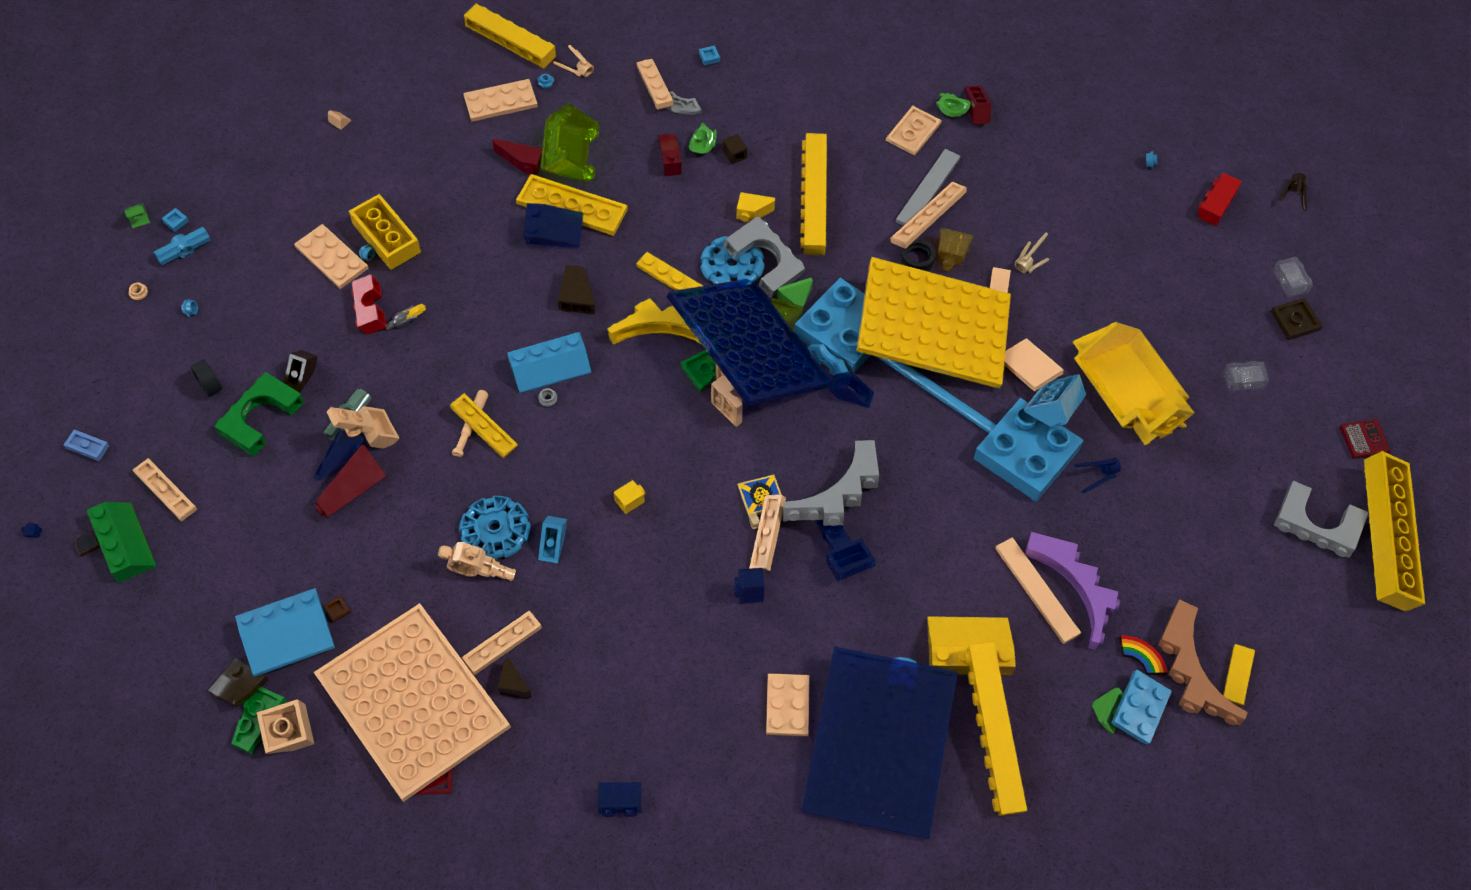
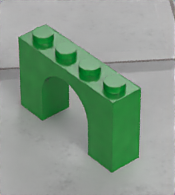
(264, 391)

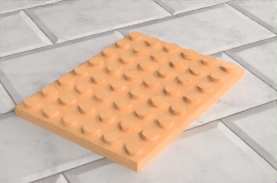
(412, 701)

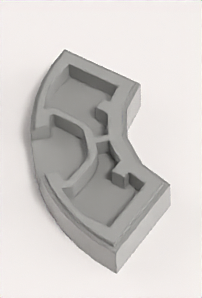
(683, 105)

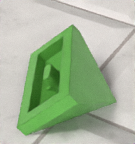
(796, 292)
(1106, 707)

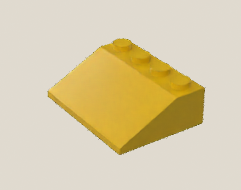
(952, 635)

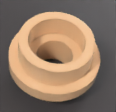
(138, 287)

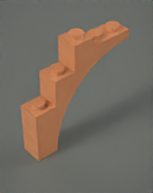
(1186, 668)

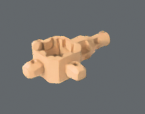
(472, 561)

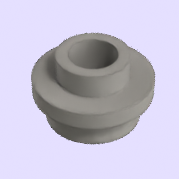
(547, 392)

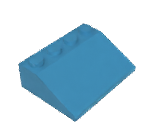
(284, 632)

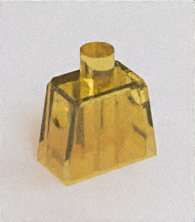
(953, 248)

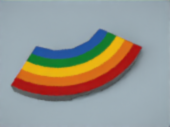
(1144, 654)

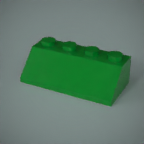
(121, 539)

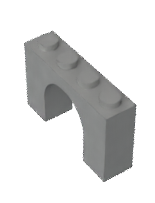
(758, 234)
(1293, 519)

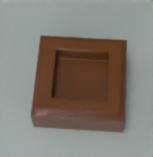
(336, 609)

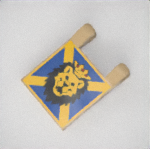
(753, 496)

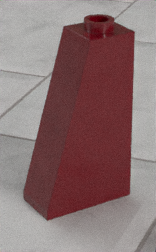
(353, 480)

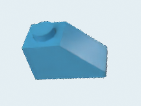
(552, 539)

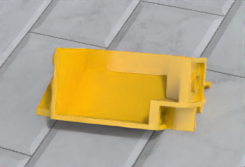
(1133, 381)

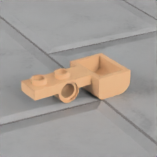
(371, 421)

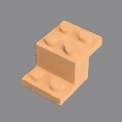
(726, 398)

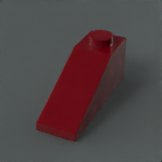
(980, 105)
(670, 154)
(521, 156)

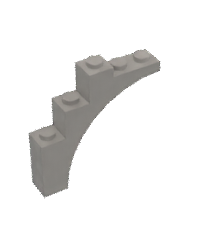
(846, 493)

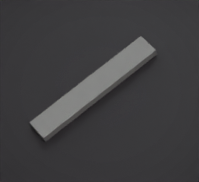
(929, 186)

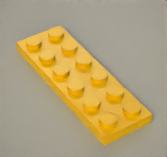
(598, 211)

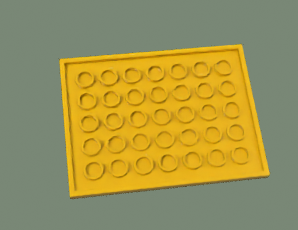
(934, 322)

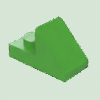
(137, 215)

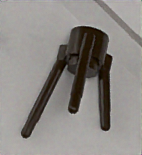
(1297, 183)

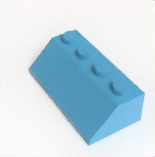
(549, 362)
(1057, 400)

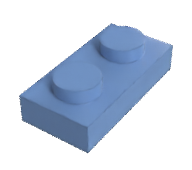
(86, 445)

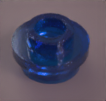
(31, 530)

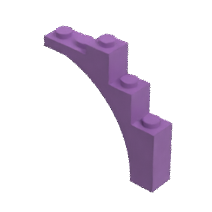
(1064, 559)

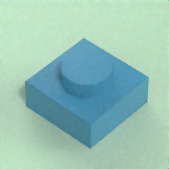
(709, 55)
(175, 220)

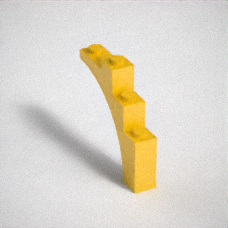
(649, 320)

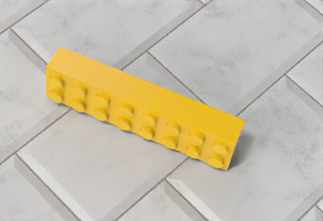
(1393, 532)

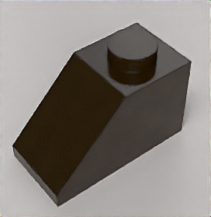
(300, 369)

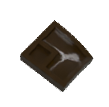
(237, 684)

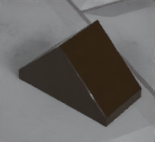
(512, 683)

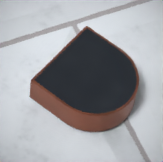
(86, 543)

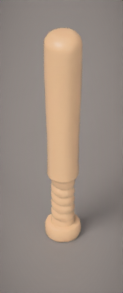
(480, 401)

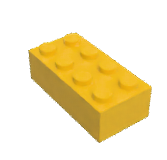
(385, 231)

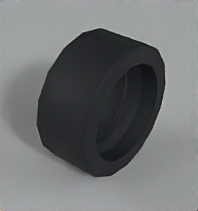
(919, 245)
(206, 377)

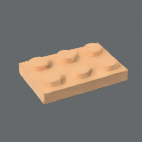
(787, 705)

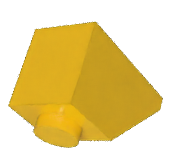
(753, 205)

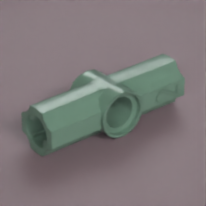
(355, 403)

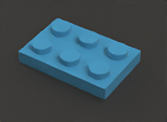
(1141, 707)

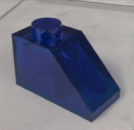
(850, 388)

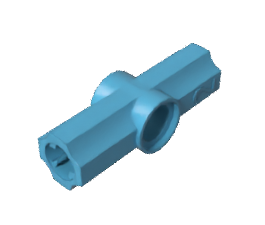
(182, 245)

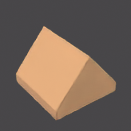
(338, 119)

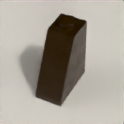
(575, 291)

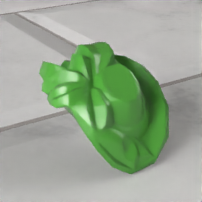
(952, 106)
(702, 140)

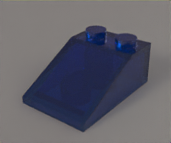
(552, 226)

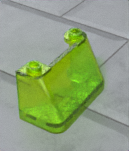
(567, 143)

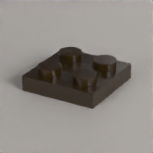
(1296, 318)

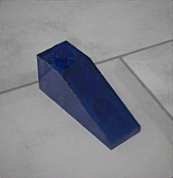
(339, 452)

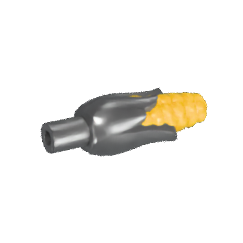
(406, 316)

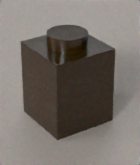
(734, 149)

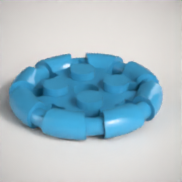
(726, 271)
(503, 534)

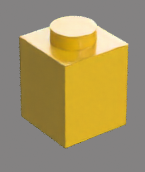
(629, 496)

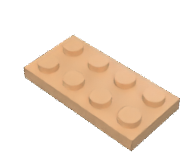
(500, 100)
(331, 256)

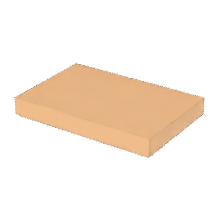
(913, 130)
(1031, 365)

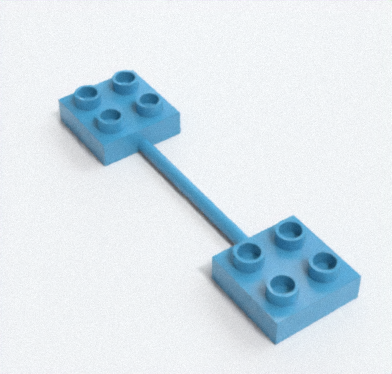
(1016, 449)

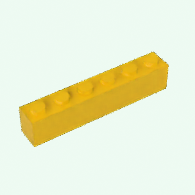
(510, 35)

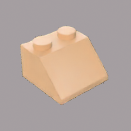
(285, 727)

